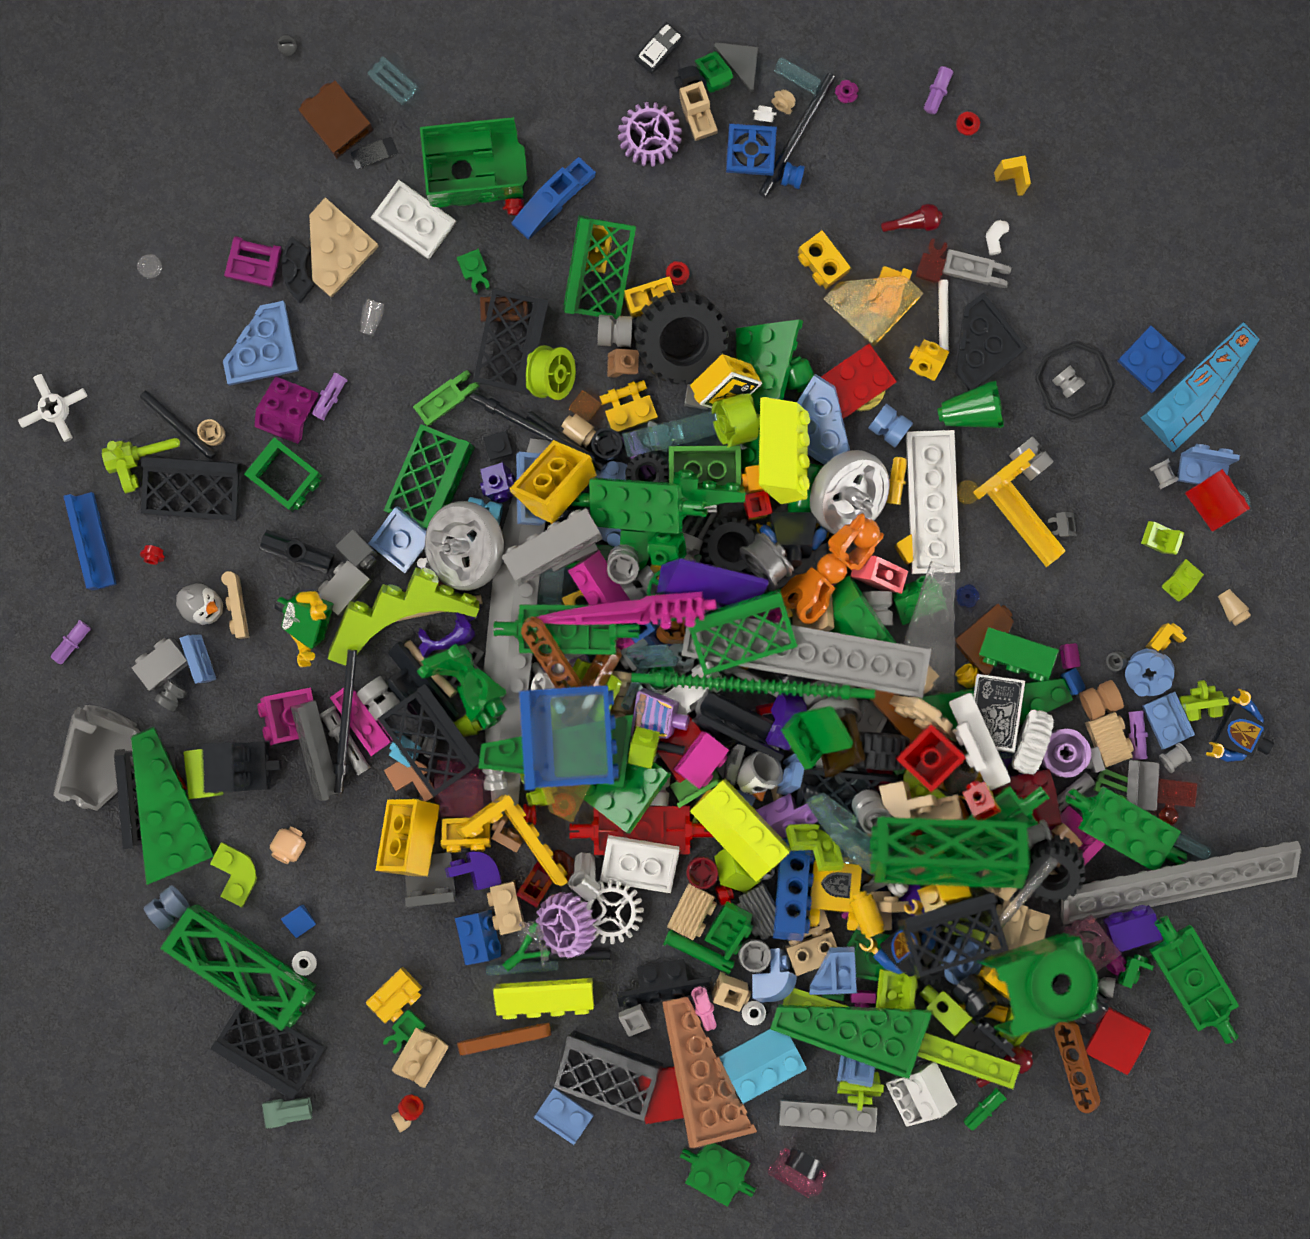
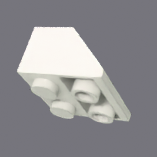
(921, 1096)

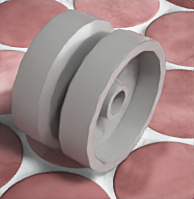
(841, 706)

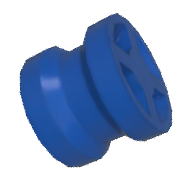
(792, 175)

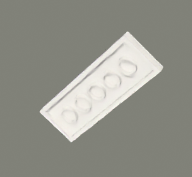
(932, 499)

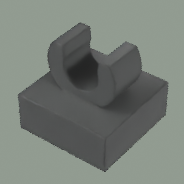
(1065, 523)

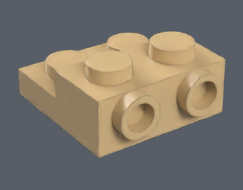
(1022, 929)

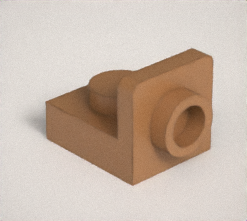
(622, 362)
(506, 836)

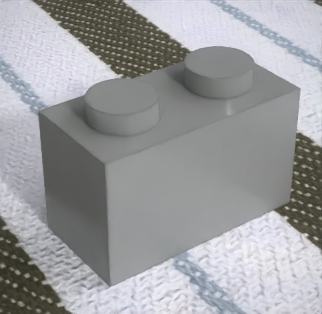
(344, 586)
(160, 664)

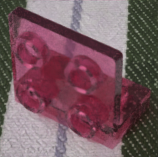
(464, 796)

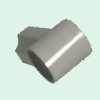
(583, 879)

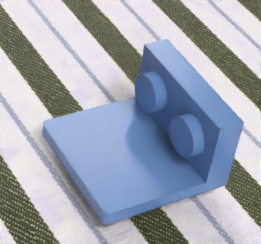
(1200, 463)

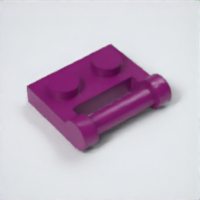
(251, 269)

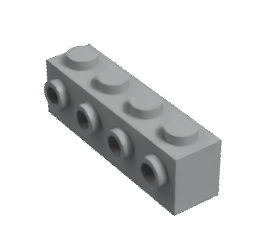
(551, 546)

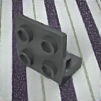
(435, 887)

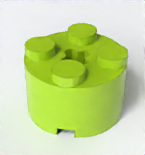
(736, 420)

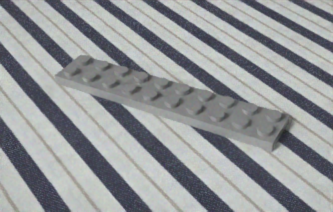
(825, 657)
(1183, 881)

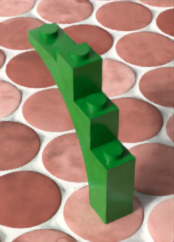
(693, 491)

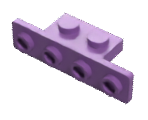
(784, 813)

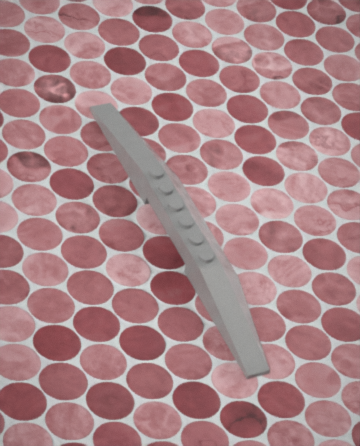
(502, 654)

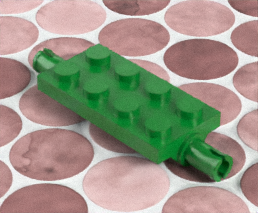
(638, 505)
(569, 637)
(1012, 810)
(1127, 828)
(1194, 979)

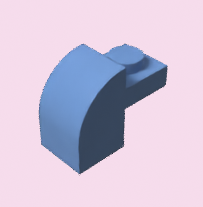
(778, 983)

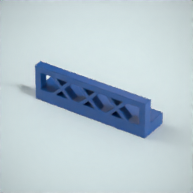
(90, 541)

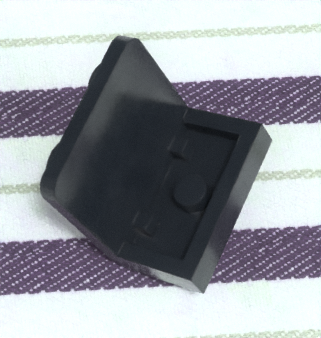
(980, 1037)

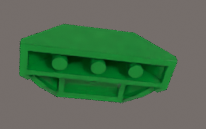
(855, 615)

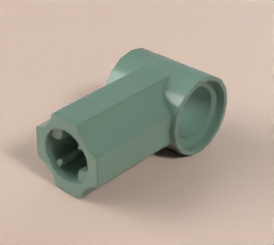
(281, 1112)

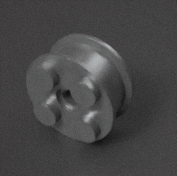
(766, 560)

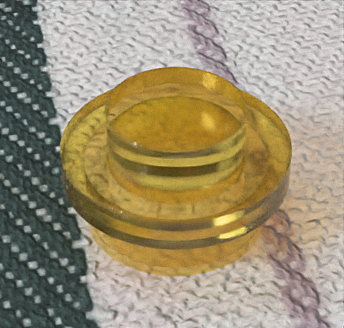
(965, 492)

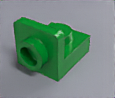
(1132, 973)

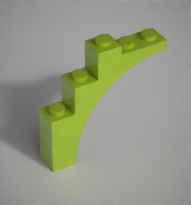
(392, 604)

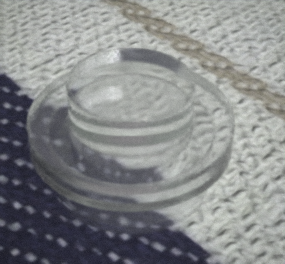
(149, 266)

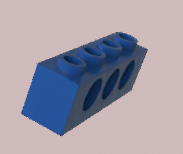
(784, 925)

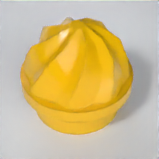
(967, 675)

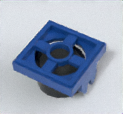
(751, 151)

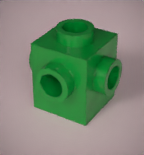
(666, 547)

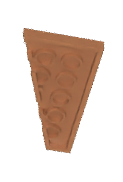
(705, 1089)

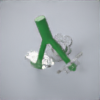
(530, 938)

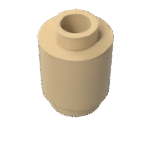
(578, 430)

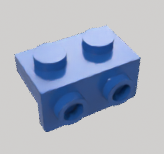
(478, 937)

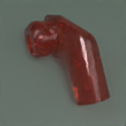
(565, 860)

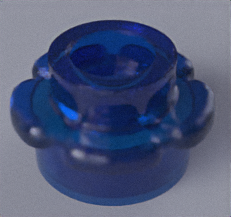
(968, 602)

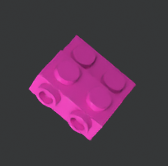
(278, 715)

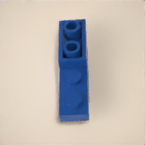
(552, 196)

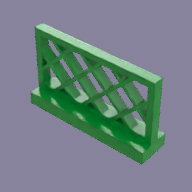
(578, 266)
(449, 480)
(738, 611)

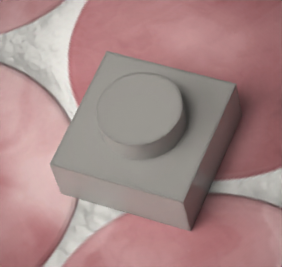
(1096, 762)
(634, 1020)

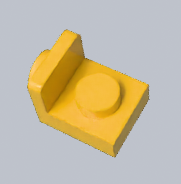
(1161, 638)

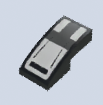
(658, 47)

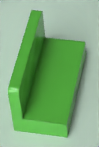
(687, 792)

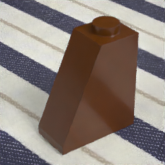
(972, 638)

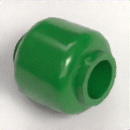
(800, 374)

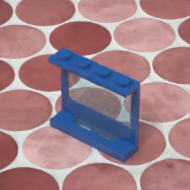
(567, 736)

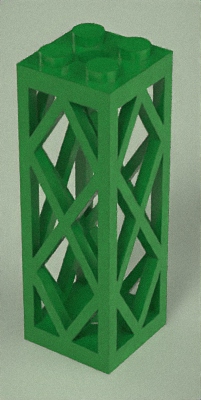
(1004, 871)
(265, 963)

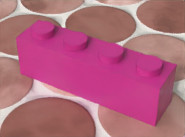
(598, 587)

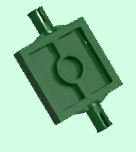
(717, 1173)

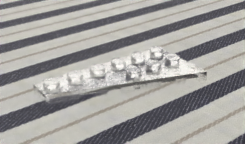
(934, 625)

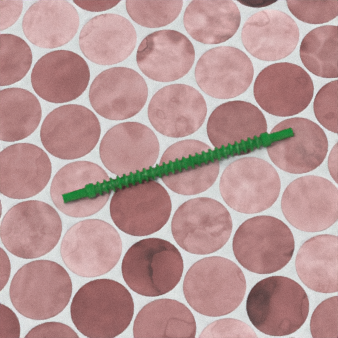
(844, 692)

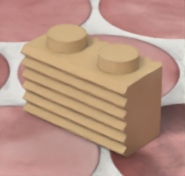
(1108, 736)
(691, 912)

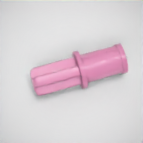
(704, 1008)

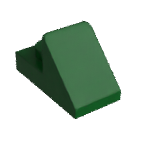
(714, 71)

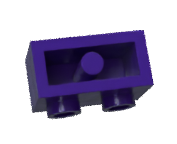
(1132, 928)

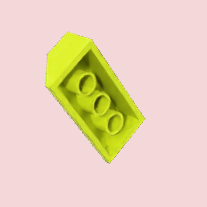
(783, 450)
(741, 830)
(544, 997)

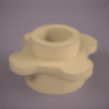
(783, 101)

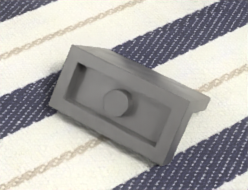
(1143, 784)

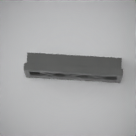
(314, 749)

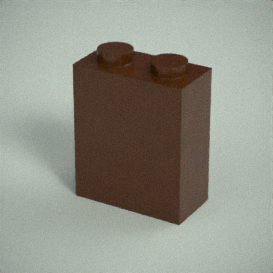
(335, 119)

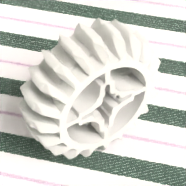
(1032, 742)
(624, 928)

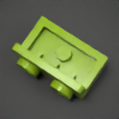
(896, 990)

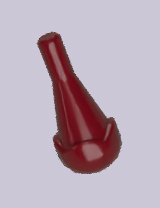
(926, 218)
(1023, 1058)

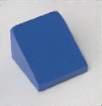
(1073, 681)
(298, 921)

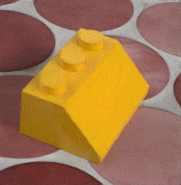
(554, 481)
(407, 837)

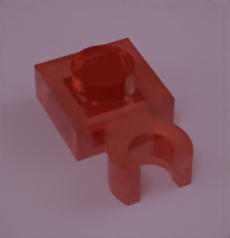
(931, 264)

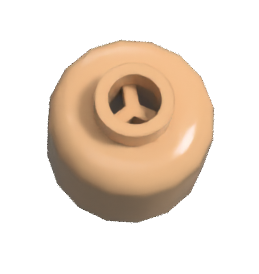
(287, 845)

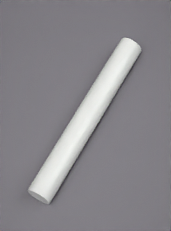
(943, 315)

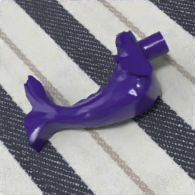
(461, 635)

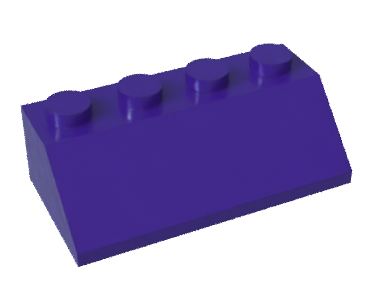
(714, 583)

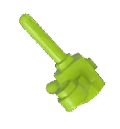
(122, 456)

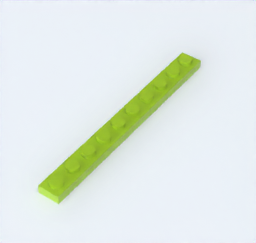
(937, 1049)

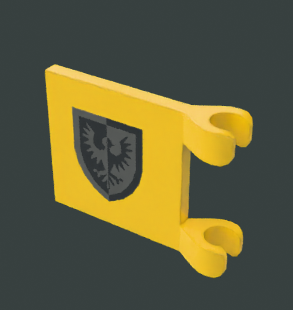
(834, 892)

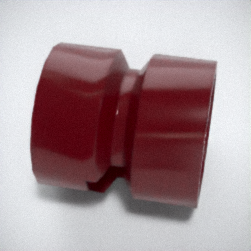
(702, 872)

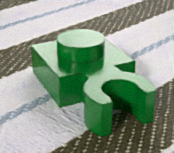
(473, 268)
(404, 1029)

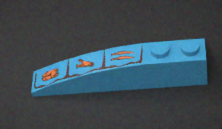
(1200, 391)

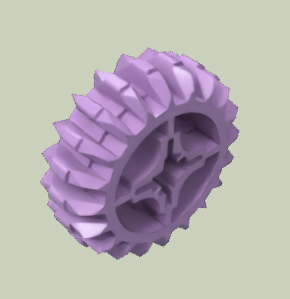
(641, 129)
(571, 921)

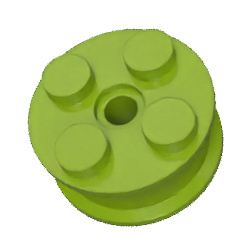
(550, 372)

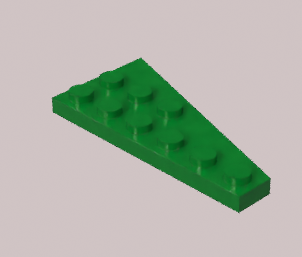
(770, 353)
(1037, 696)
(508, 753)
(167, 820)
(869, 1035)

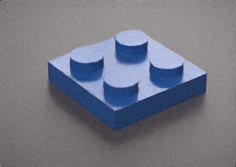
(1151, 359)

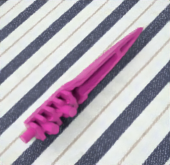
(638, 611)

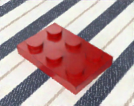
(859, 379)

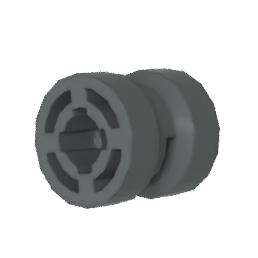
(170, 696)

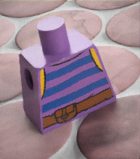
(657, 714)

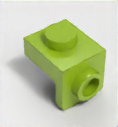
(1162, 538)
(1182, 580)

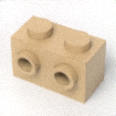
(506, 907)
(810, 952)

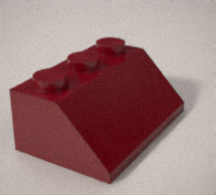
(1026, 784)

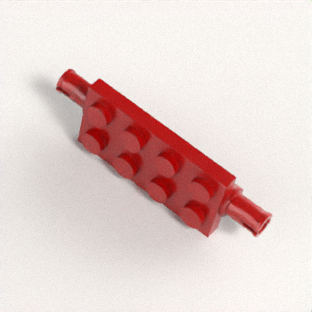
(658, 825)

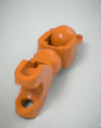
(816, 586)

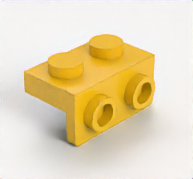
(454, 842)

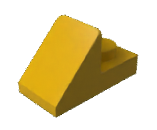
(940, 896)

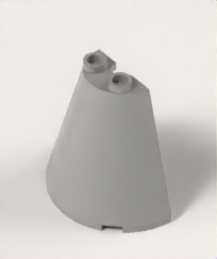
(88, 756)

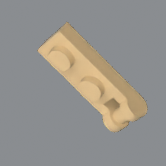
(236, 605)

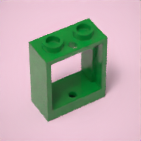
(264, 461)

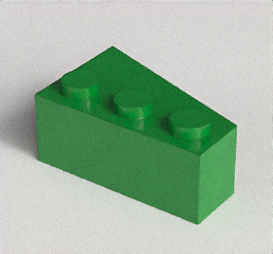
(1018, 654)

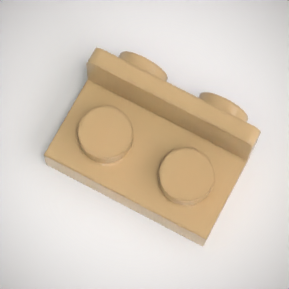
(420, 1057)

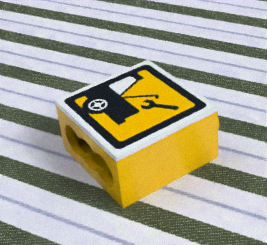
(725, 379)

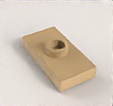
(947, 808)

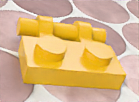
(632, 413)

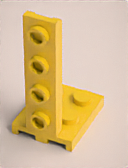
(1019, 511)
(529, 833)

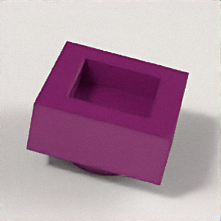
(863, 998)

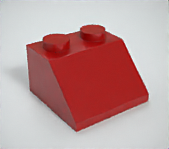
(931, 757)

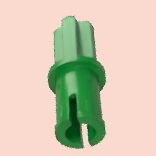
(984, 1109)

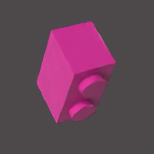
(701, 760)

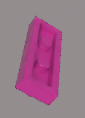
(363, 724)

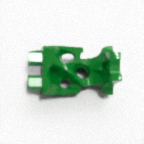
(478, 691)

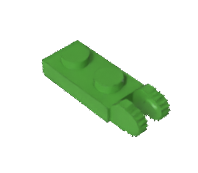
(444, 399)

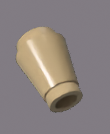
(1234, 608)

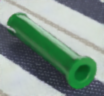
(698, 951)

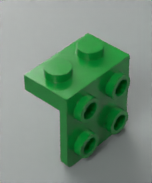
(815, 734)

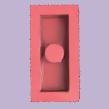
(881, 575)

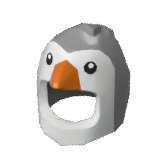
(197, 602)
(758, 774)

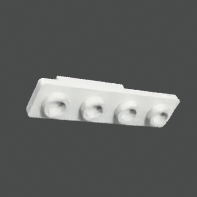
(978, 742)

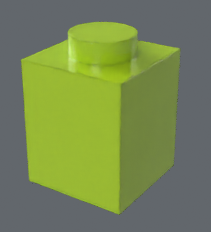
(643, 747)

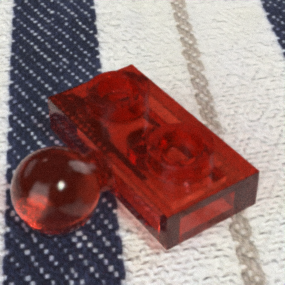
(1172, 794)

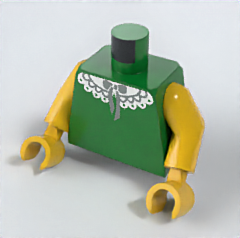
(306, 621)

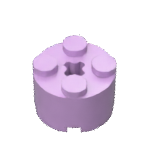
(1078, 756)

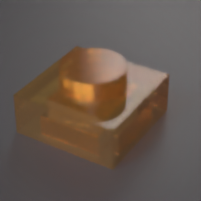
(585, 406)

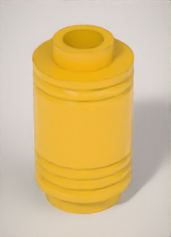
(867, 914)

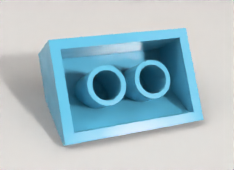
(762, 1063)

